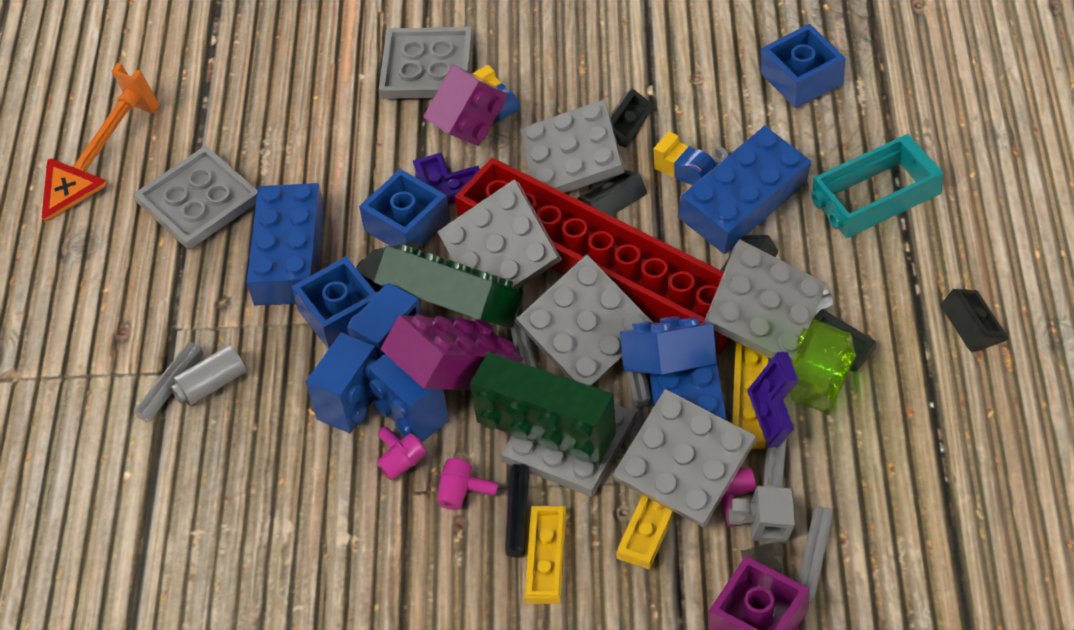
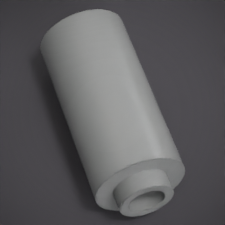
(208, 376)

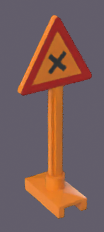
(72, 184)

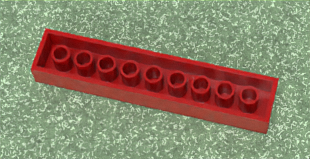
(647, 270)

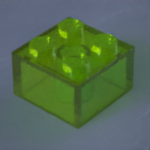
(821, 365)

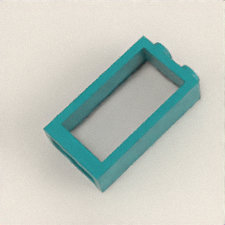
(899, 151)

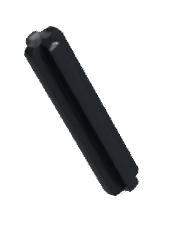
(517, 510)

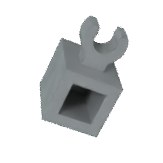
(768, 512)

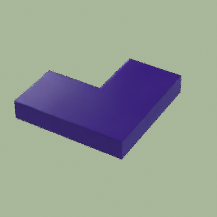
(435, 173)
(768, 395)

